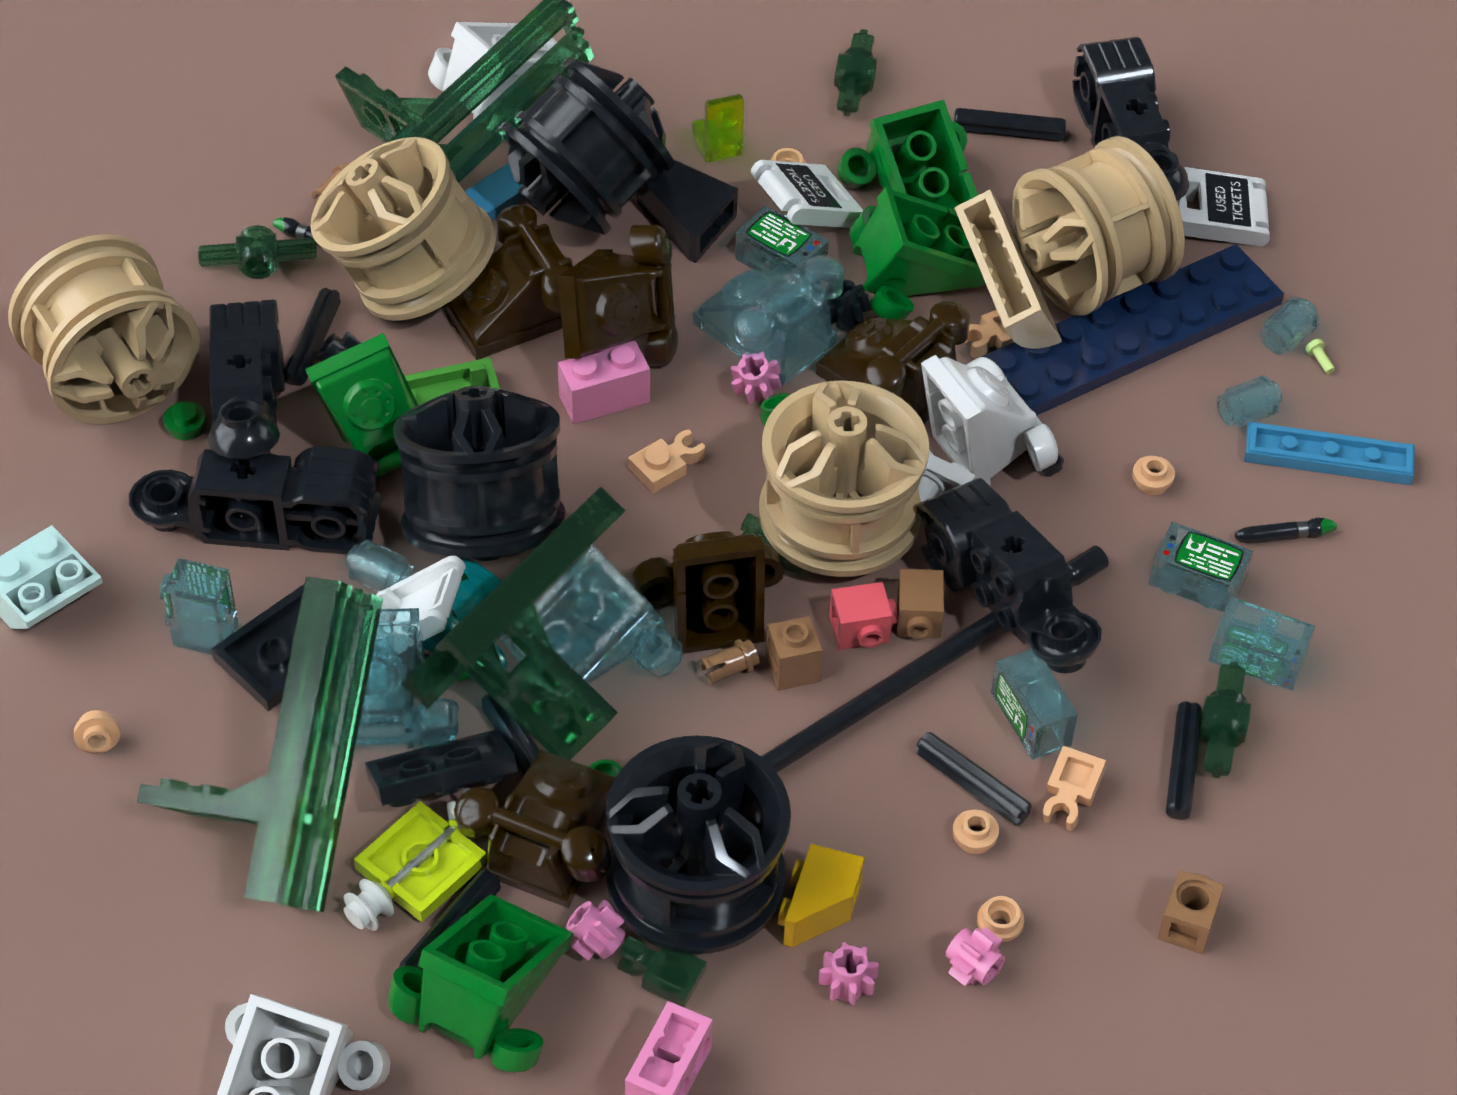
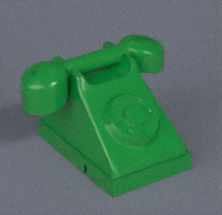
(915, 155)
(911, 251)
(364, 398)
(481, 980)

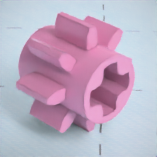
(756, 377)
(596, 930)
(975, 956)
(848, 973)

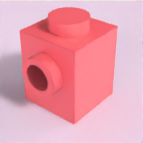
(862, 615)

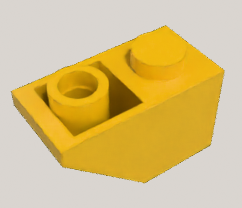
(823, 895)

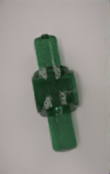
(855, 72)
(257, 252)
(1225, 719)

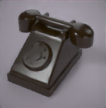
(516, 291)
(622, 298)
(892, 351)
(715, 588)
(545, 829)

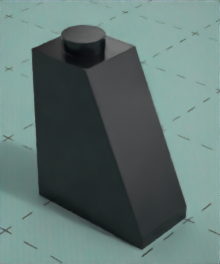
(689, 207)

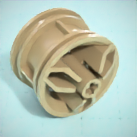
(1098, 225)
(403, 229)
(103, 329)
(842, 478)

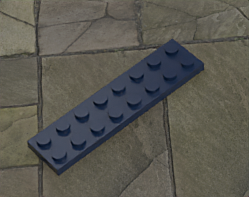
(1139, 329)

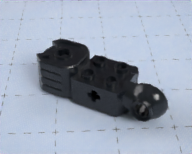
(1120, 100)
(245, 377)
(265, 502)
(1012, 572)

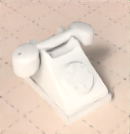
(470, 44)
(982, 417)
(296, 1053)

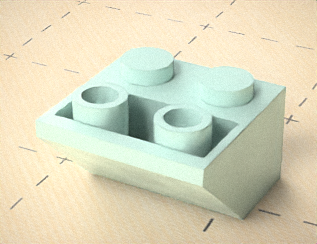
(42, 578)

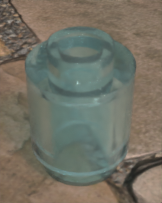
(1289, 325)
(1249, 401)
(377, 566)

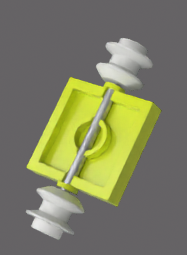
(415, 864)

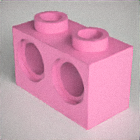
(671, 1053)

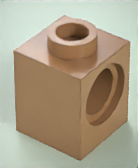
(920, 603)
(794, 653)
(1187, 926)

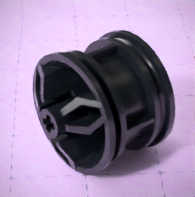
(586, 146)
(479, 473)
(672, 807)

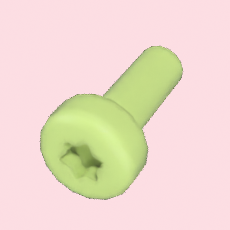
(1316, 348)

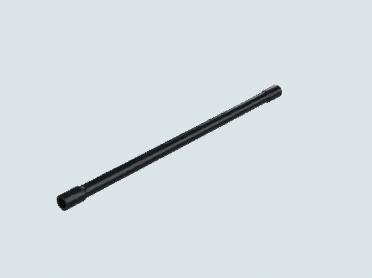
(1080, 568)

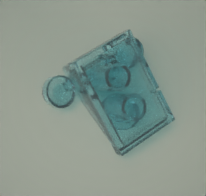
(776, 314)
(601, 621)
(389, 709)

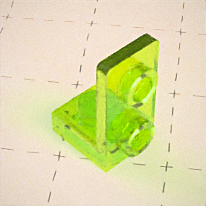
(722, 129)

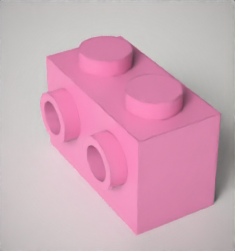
(604, 382)

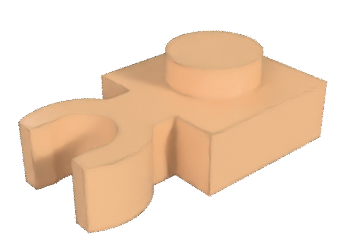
(987, 334)
(664, 463)
(1073, 782)

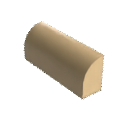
(1006, 273)

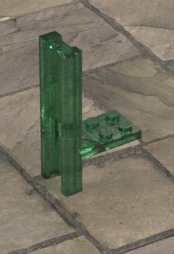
(433, 118)
(542, 688)
(311, 755)

